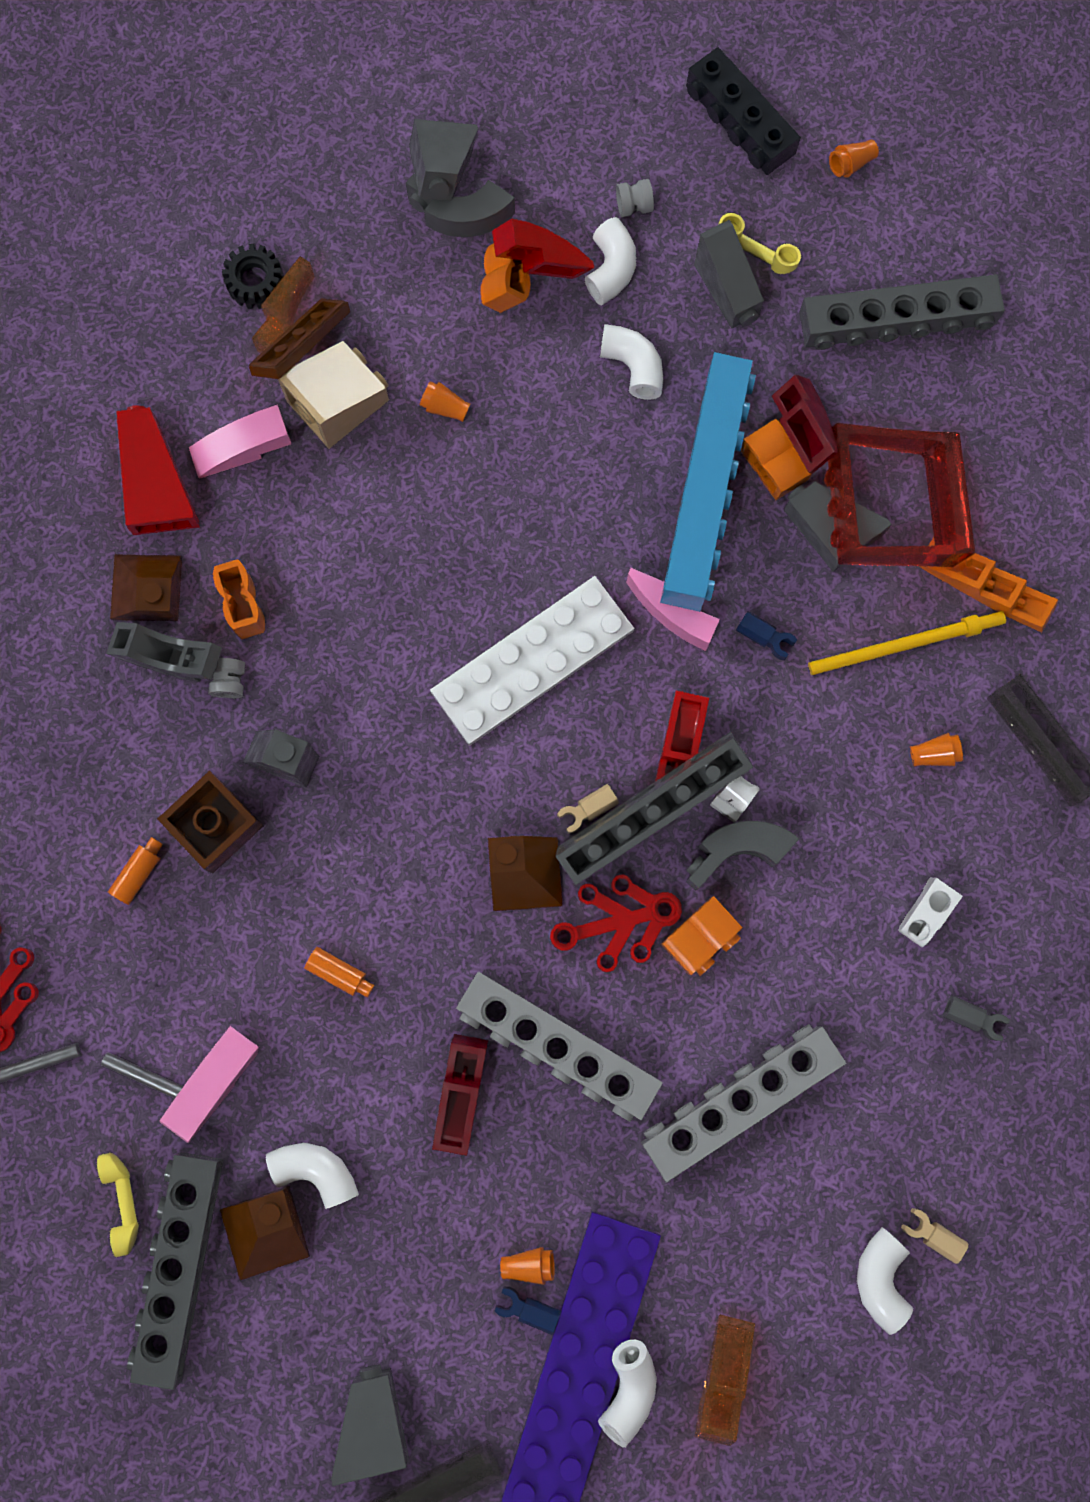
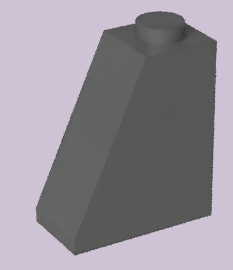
(440, 156)
(728, 275)
(809, 513)
(282, 756)
(372, 1429)

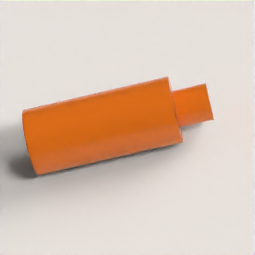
(136, 871)
(338, 973)

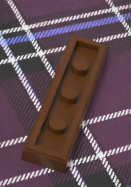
(299, 339)

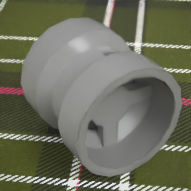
(634, 197)
(227, 679)

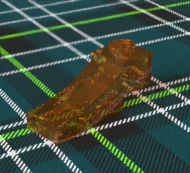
(283, 303)
(725, 1381)

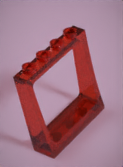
(946, 495)

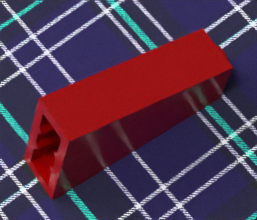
(150, 479)

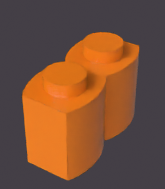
(504, 282)
(775, 459)
(239, 599)
(702, 937)

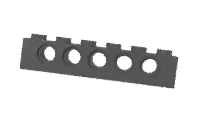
(979, 293)
(653, 808)
(148, 1364)

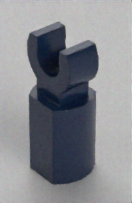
(765, 634)
(530, 1311)

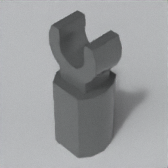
(973, 1017)

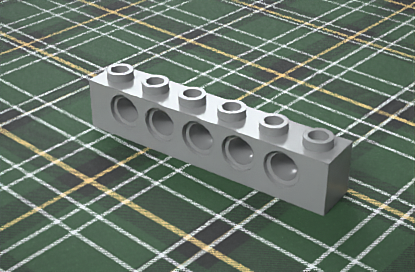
(822, 1061)
(641, 1085)

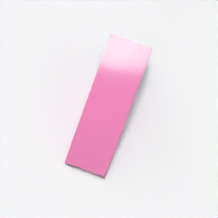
(240, 442)
(688, 624)
(209, 1084)

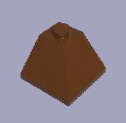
(146, 587)
(524, 872)
(264, 1233)

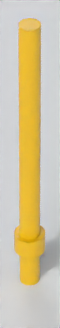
(968, 626)

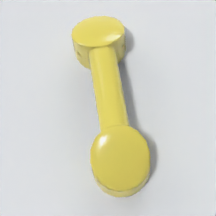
(782, 261)
(113, 1170)

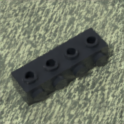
(742, 111)

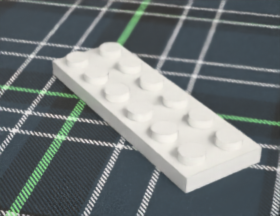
(532, 660)

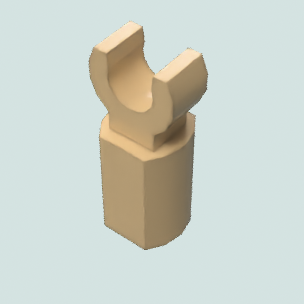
(590, 807)
(937, 1237)

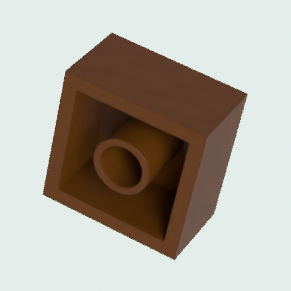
(210, 822)

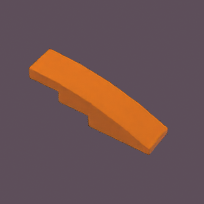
(998, 590)

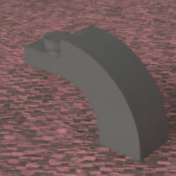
(466, 214)
(164, 653)
(745, 837)

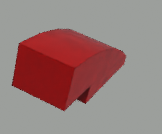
(539, 250)
(683, 731)

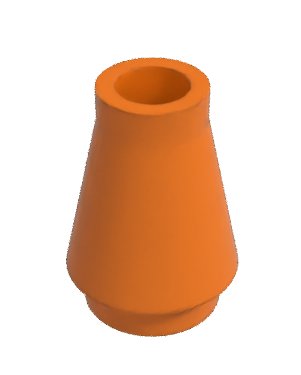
(851, 157)
(444, 402)
(939, 751)
(529, 1266)

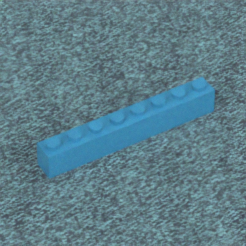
(707, 482)

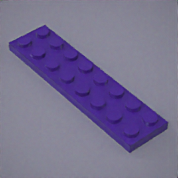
(579, 1367)

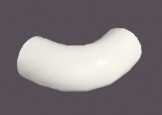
(619, 261)
(639, 356)
(315, 1165)
(876, 1283)
(635, 1392)

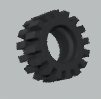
(251, 259)

